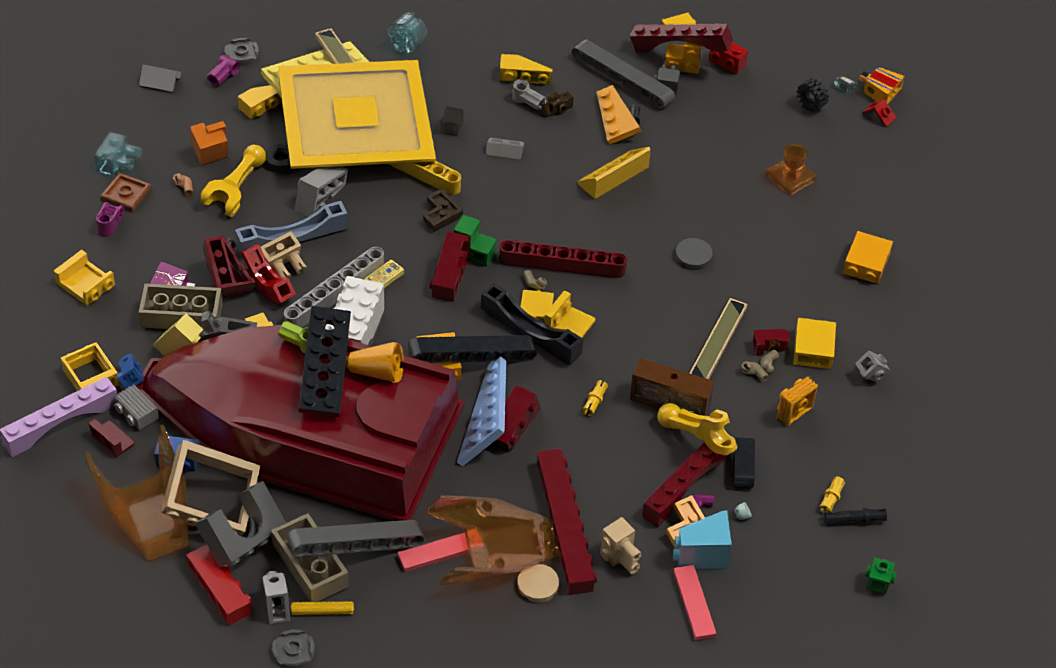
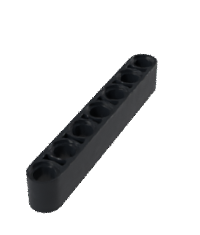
(472, 348)

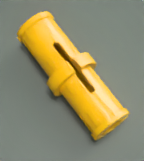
(594, 398)
(832, 495)

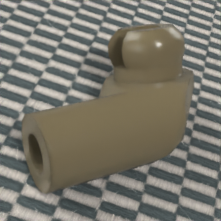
(534, 283)
(754, 368)

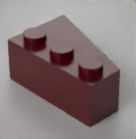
(450, 266)
(225, 268)
(520, 411)

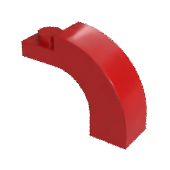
(267, 281)

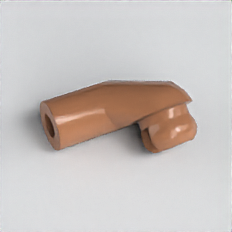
(184, 182)

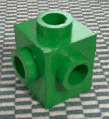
(880, 575)

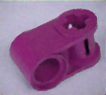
(109, 218)

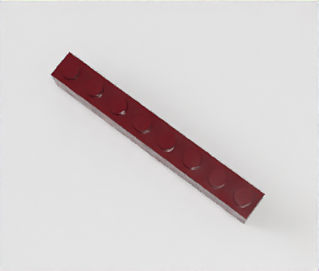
(565, 521)

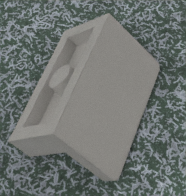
(158, 78)

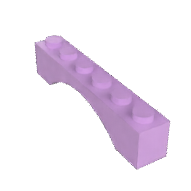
(26, 431)

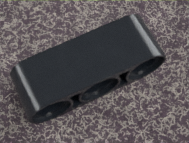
(744, 462)

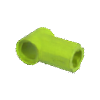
(294, 334)

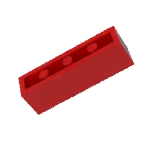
(219, 585)

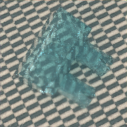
(113, 152)

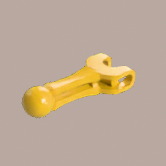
(228, 188)
(706, 428)

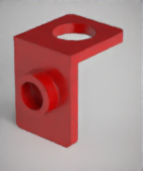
(882, 110)

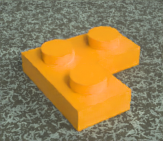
(688, 513)

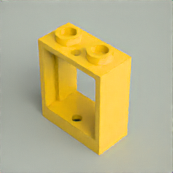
(88, 354)

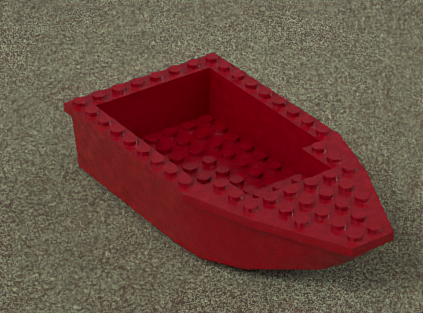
(244, 401)

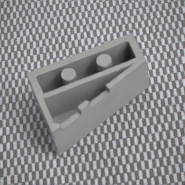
(318, 187)

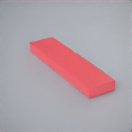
(433, 552)
(694, 602)

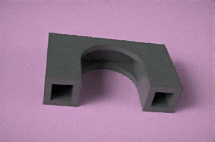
(225, 542)

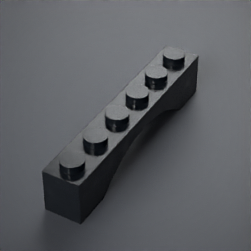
(559, 342)

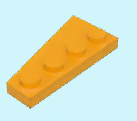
(616, 116)

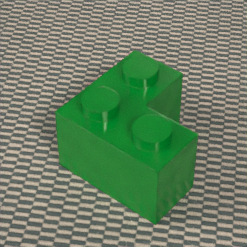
(481, 247)

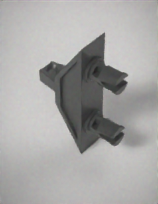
(219, 326)

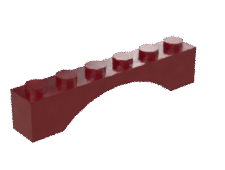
(711, 36)
(660, 503)

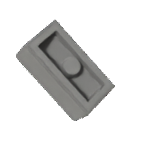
(504, 148)

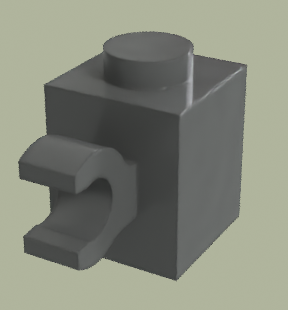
(668, 77)

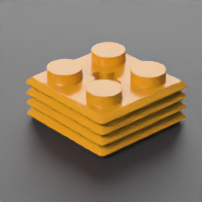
(796, 400)

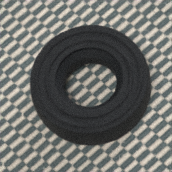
(274, 165)

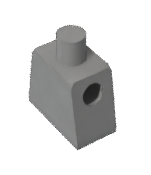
(275, 587)

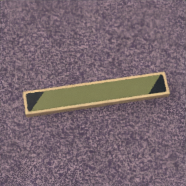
(333, 47)
(719, 339)

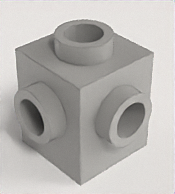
(872, 366)

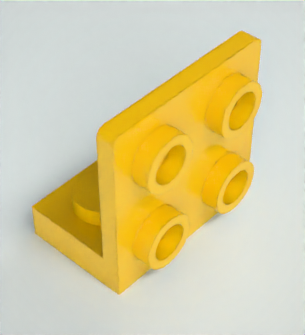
(564, 316)

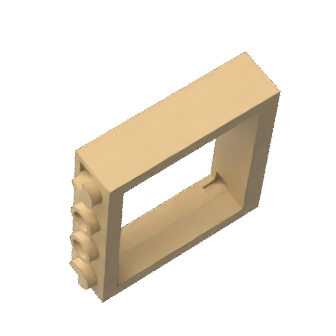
(214, 459)

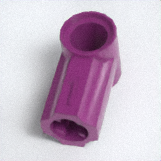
(225, 67)

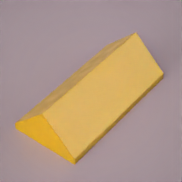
(616, 172)

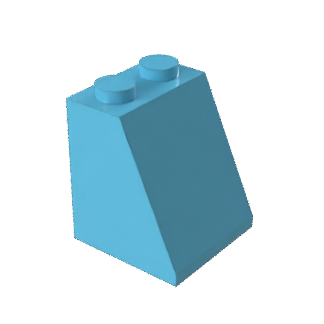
(704, 543)

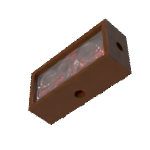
(661, 384)

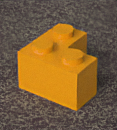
(684, 57)

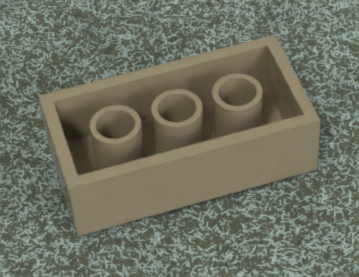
(166, 304)
(315, 575)

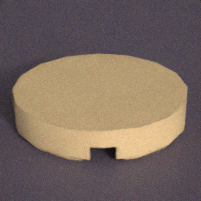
(538, 583)

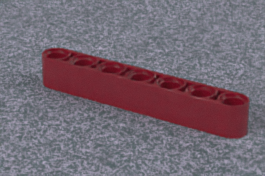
(562, 258)

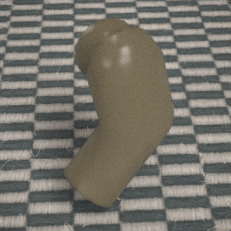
(766, 361)

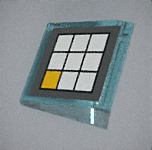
(845, 84)

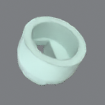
(742, 511)

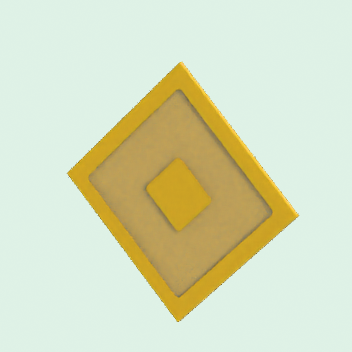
(355, 114)

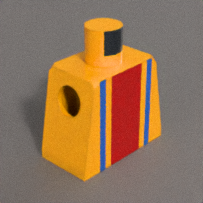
(882, 84)

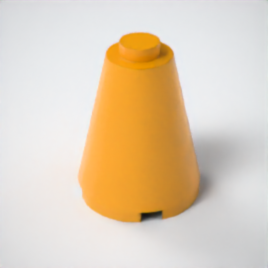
(378, 362)

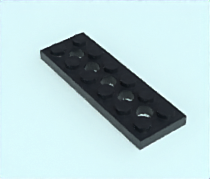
(314, 367)

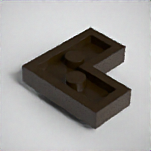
(444, 209)

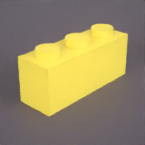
(180, 334)

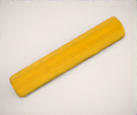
(321, 608)

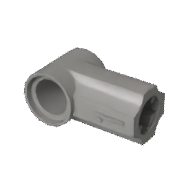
(524, 94)

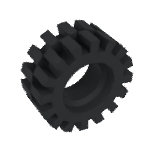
(812, 94)

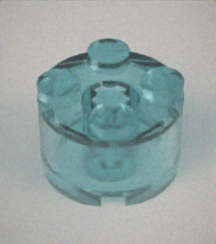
(407, 32)

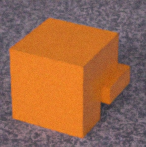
(209, 142)

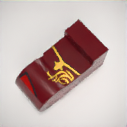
(770, 340)

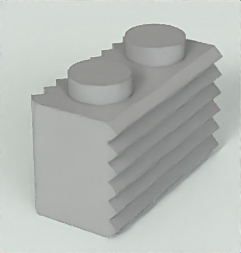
(136, 407)

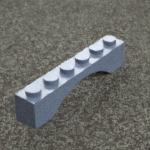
(326, 220)

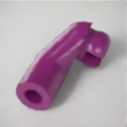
(703, 499)

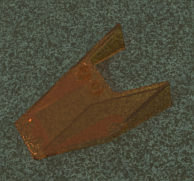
(140, 505)
(497, 535)

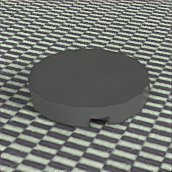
(242, 50)
(693, 253)
(293, 649)

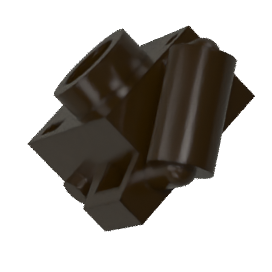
(557, 103)

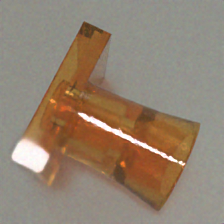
(792, 173)

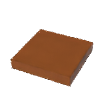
(125, 192)

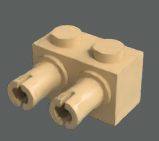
(284, 250)
(619, 547)

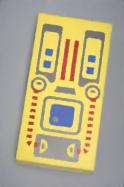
(386, 274)

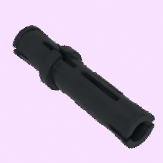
(865, 516)

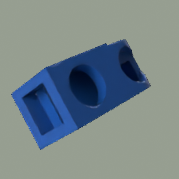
(130, 372)

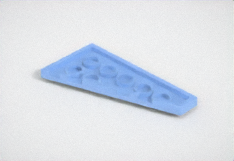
(488, 414)

